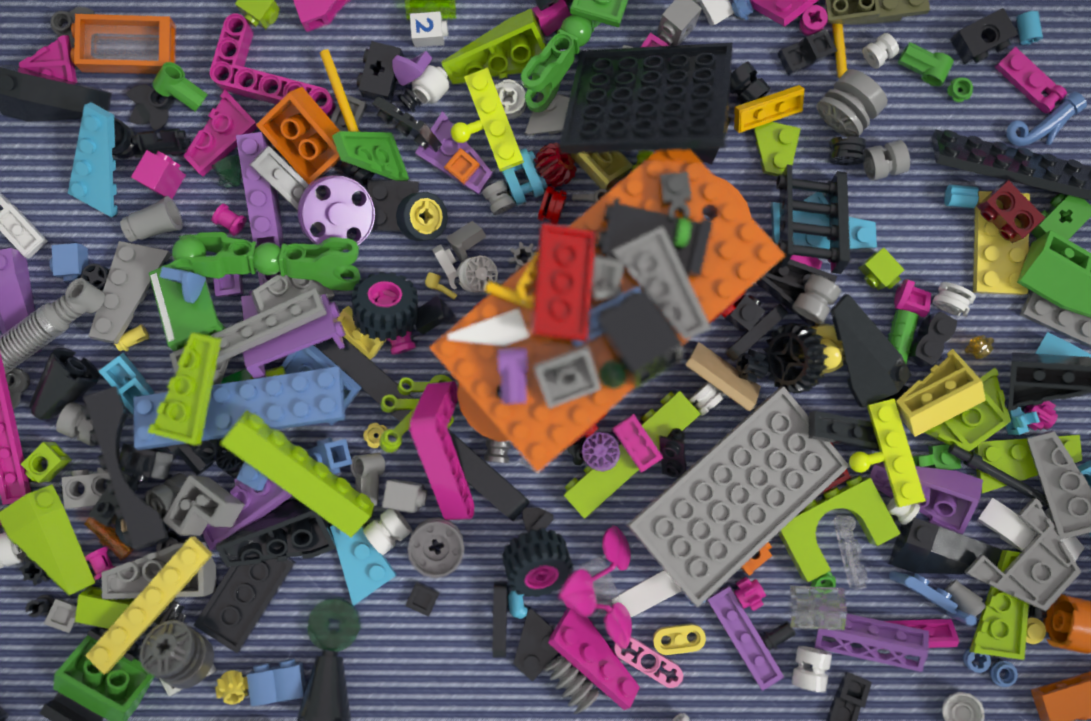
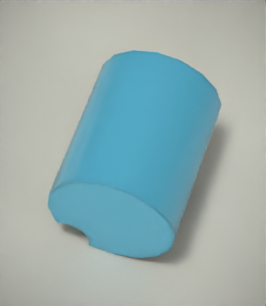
(1029, 27)
(961, 196)

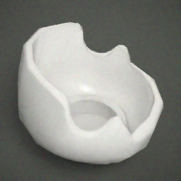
(962, 707)

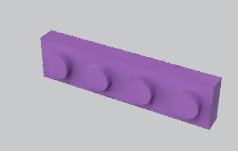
(745, 637)

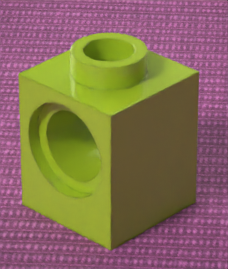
(56, 459)

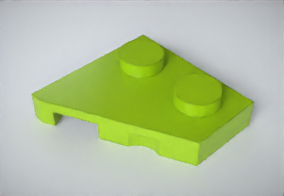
(776, 146)

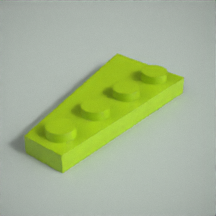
(187, 401)
(1016, 459)
(1002, 621)

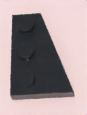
(406, 124)

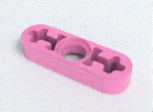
(668, 664)

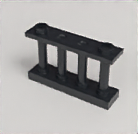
(835, 210)

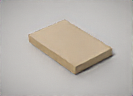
(723, 376)

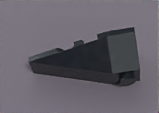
(43, 97)
(281, 534)
(936, 550)

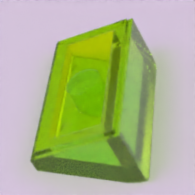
(446, 7)

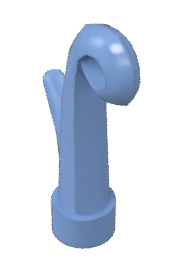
(1051, 124)

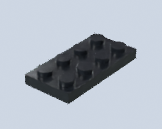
(242, 601)

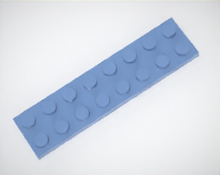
(279, 400)

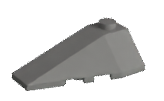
(133, 577)

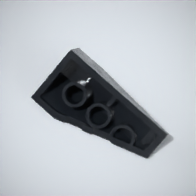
(872, 360)

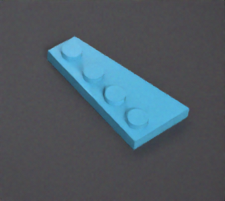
(93, 161)

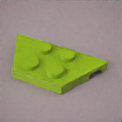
(978, 422)

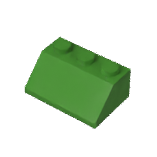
(108, 694)

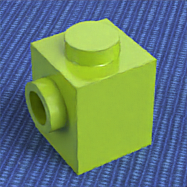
(259, 11)
(881, 270)

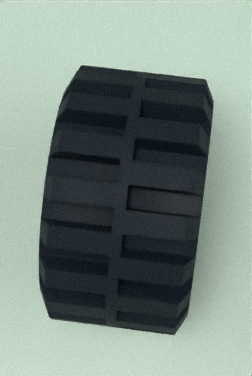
(384, 306)
(537, 563)

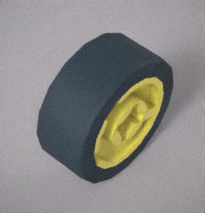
(414, 226)

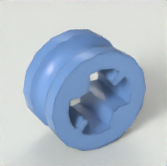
(984, 662)

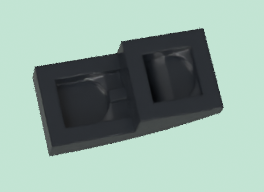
(807, 52)
(849, 698)

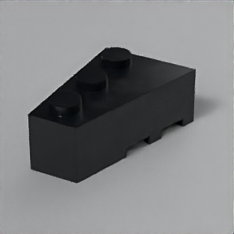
(1047, 378)

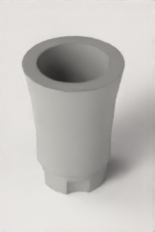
(152, 220)

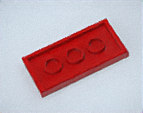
(563, 283)

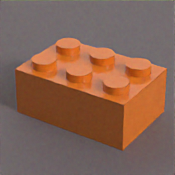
(302, 134)

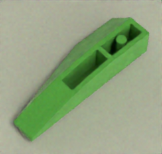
(1059, 273)

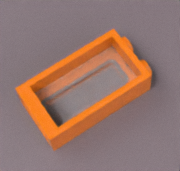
(122, 43)

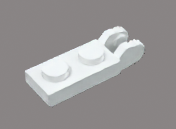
(19, 229)

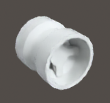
(878, 52)

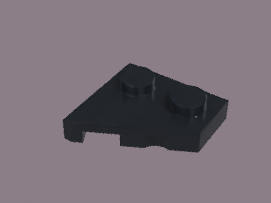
(533, 649)

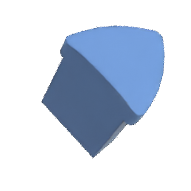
(191, 282)

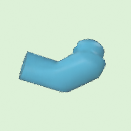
(516, 605)

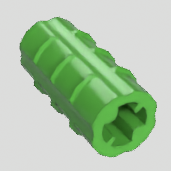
(903, 331)

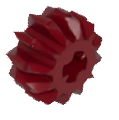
(553, 166)

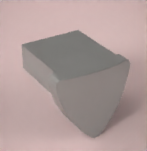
(465, 238)
(607, 277)

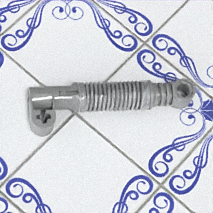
(48, 322)

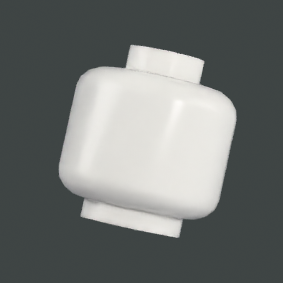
(431, 85)

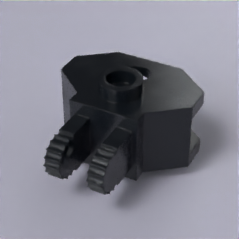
(146, 462)

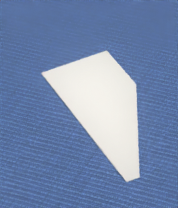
(495, 331)

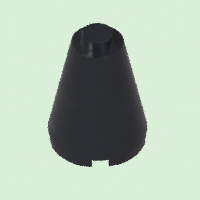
(62, 382)
(326, 691)

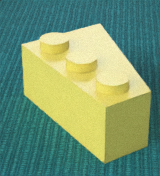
(941, 395)

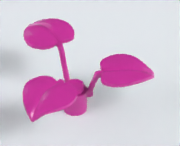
(580, 594)

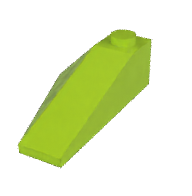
(501, 50)
(47, 537)

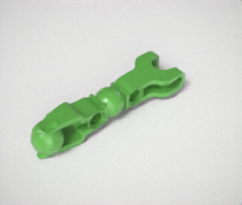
(552, 64)
(298, 261)

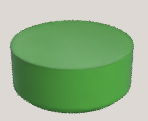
(682, 232)

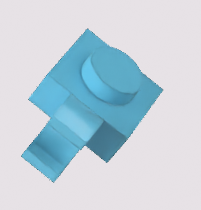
(1020, 420)

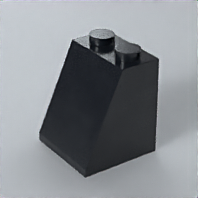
(640, 337)

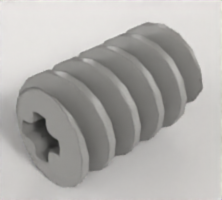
(574, 683)

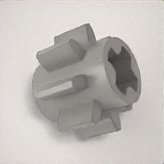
(517, 255)

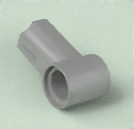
(366, 470)

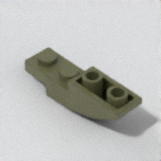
(873, 10)

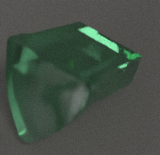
(228, 171)

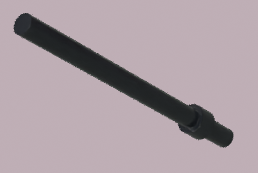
(976, 461)

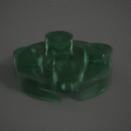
(319, 621)

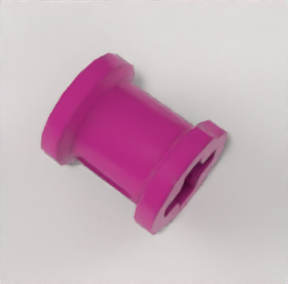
(229, 219)
(100, 562)

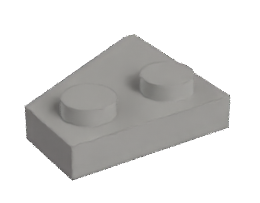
(550, 120)

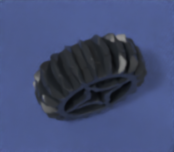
(795, 357)

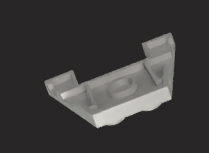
(1039, 571)

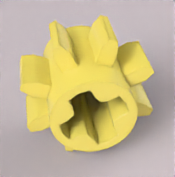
(232, 687)

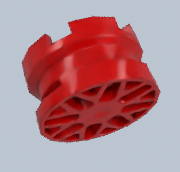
(555, 205)

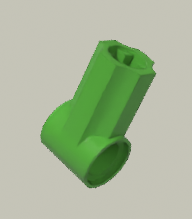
(932, 66)
(172, 82)

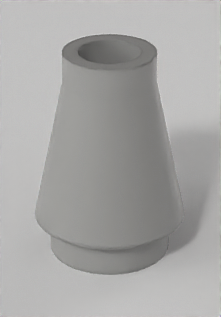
(965, 598)

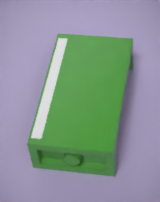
(182, 317)

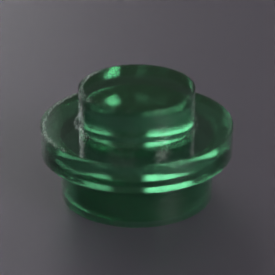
(612, 375)

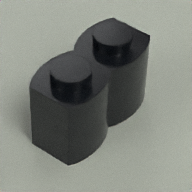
(932, 335)

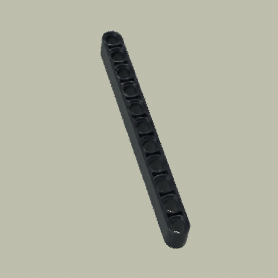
(379, 384)

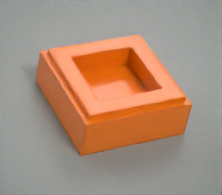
(462, 166)

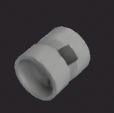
(891, 159)
(818, 295)
(73, 423)

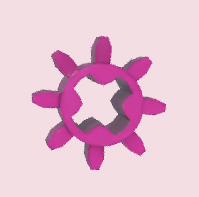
(1045, 414)
(749, 593)

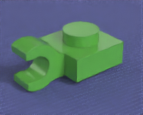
(938, 458)

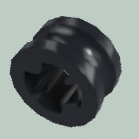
(409, 100)

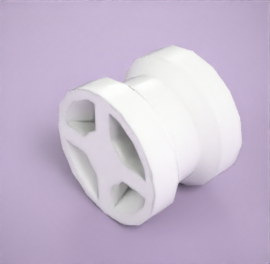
(905, 513)

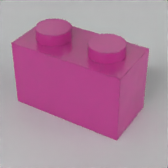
(159, 174)

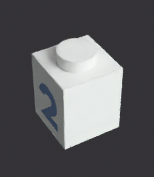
(428, 29)

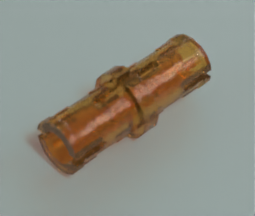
(109, 538)

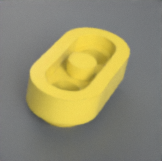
(678, 639)

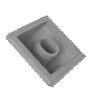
(567, 377)

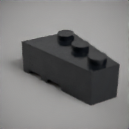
(789, 282)

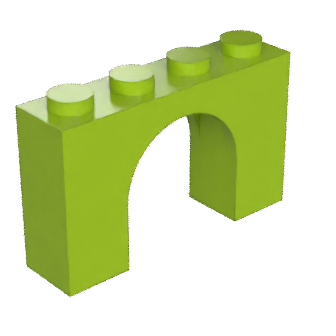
(861, 500)

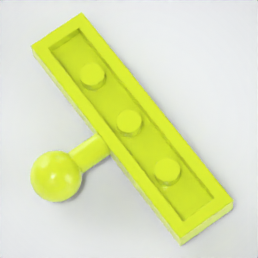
(492, 120)
(893, 452)

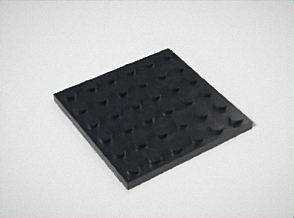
(649, 99)

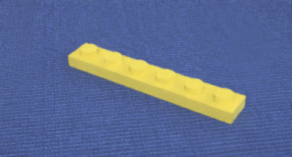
(149, 605)

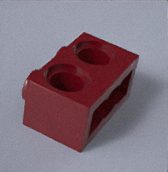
(1014, 206)

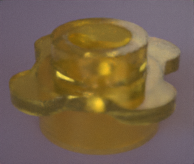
(980, 346)

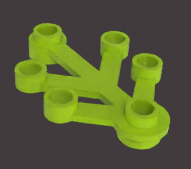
(405, 404)

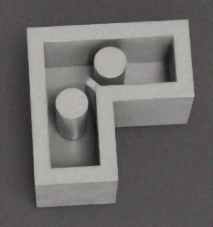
(202, 503)

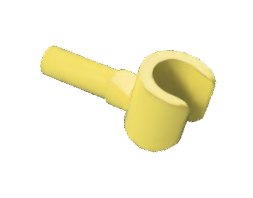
(432, 282)

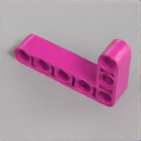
(262, 81)
(437, 451)

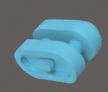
(535, 183)

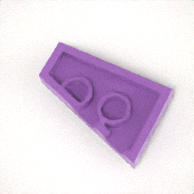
(449, 147)

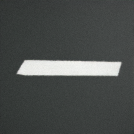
(649, 593)

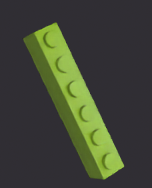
(298, 473)
(597, 486)

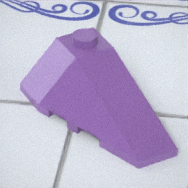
(15, 289)
(948, 495)

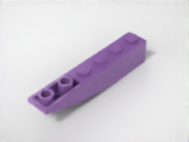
(260, 196)

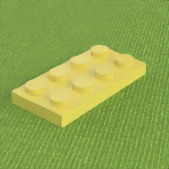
(996, 259)

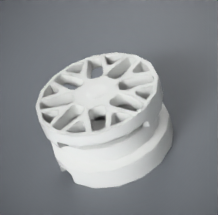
(512, 98)
(476, 273)
(954, 299)
(706, 398)

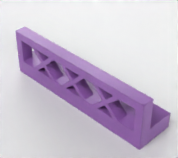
(876, 635)

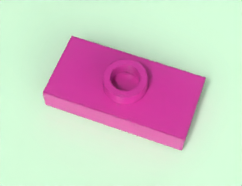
(637, 443)

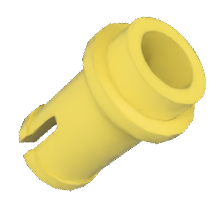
(132, 338)

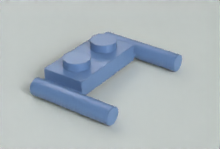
(939, 597)

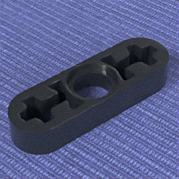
(756, 332)
(500, 619)

